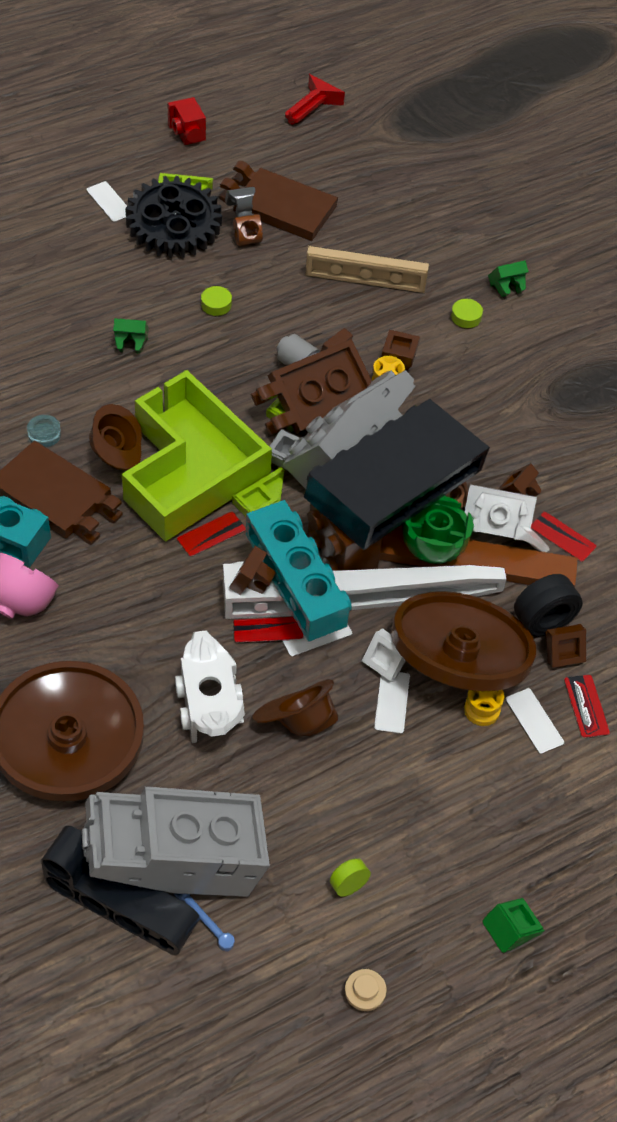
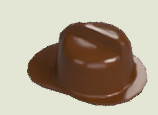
(116, 437)
(303, 711)

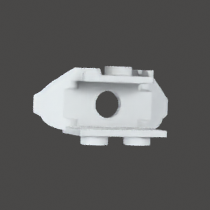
(503, 514)
(202, 661)

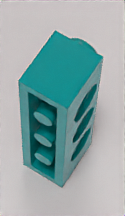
(22, 531)
(287, 548)

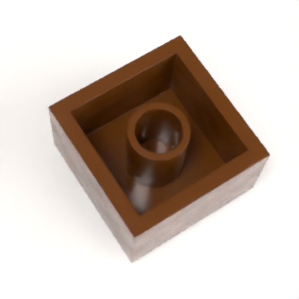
(337, 547)

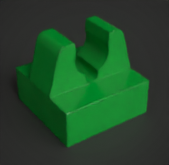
(510, 273)
(130, 329)

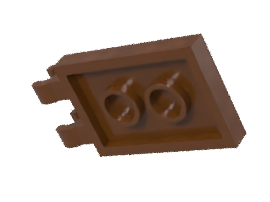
(283, 201)
(313, 386)
(59, 491)

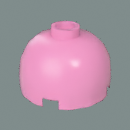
(23, 589)

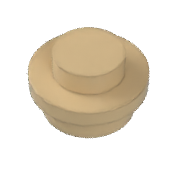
(365, 990)

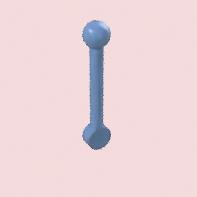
(226, 940)

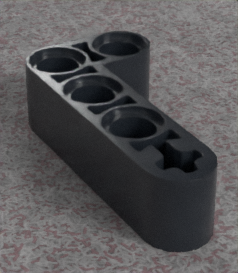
(140, 910)

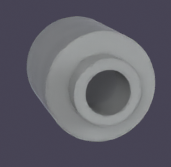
(294, 349)

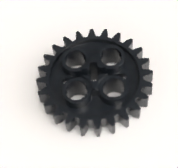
(173, 216)

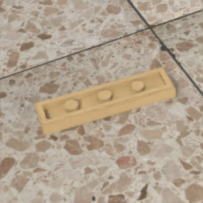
(366, 269)

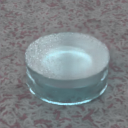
(44, 430)

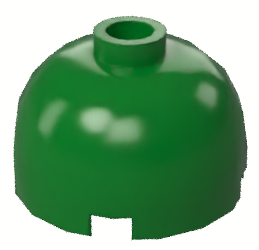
(438, 531)

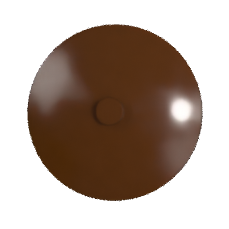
(463, 641)
(68, 730)

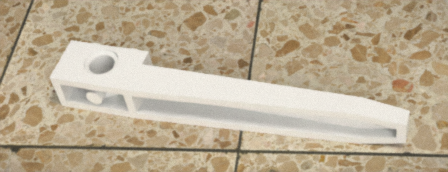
(369, 587)

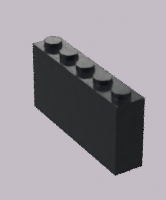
(395, 473)

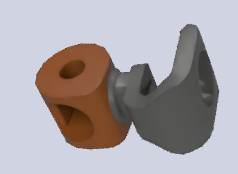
(246, 225)

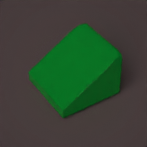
(512, 924)

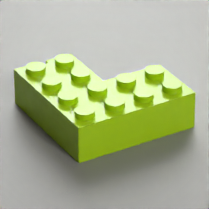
(201, 457)

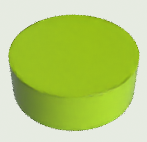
(216, 300)
(466, 313)
(349, 877)

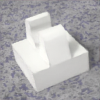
(383, 655)

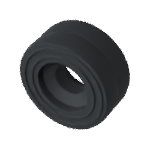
(548, 604)

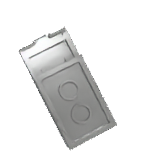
(349, 423)
(177, 840)

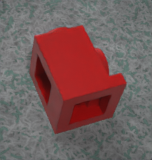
(187, 120)

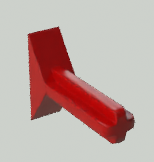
(320, 94)

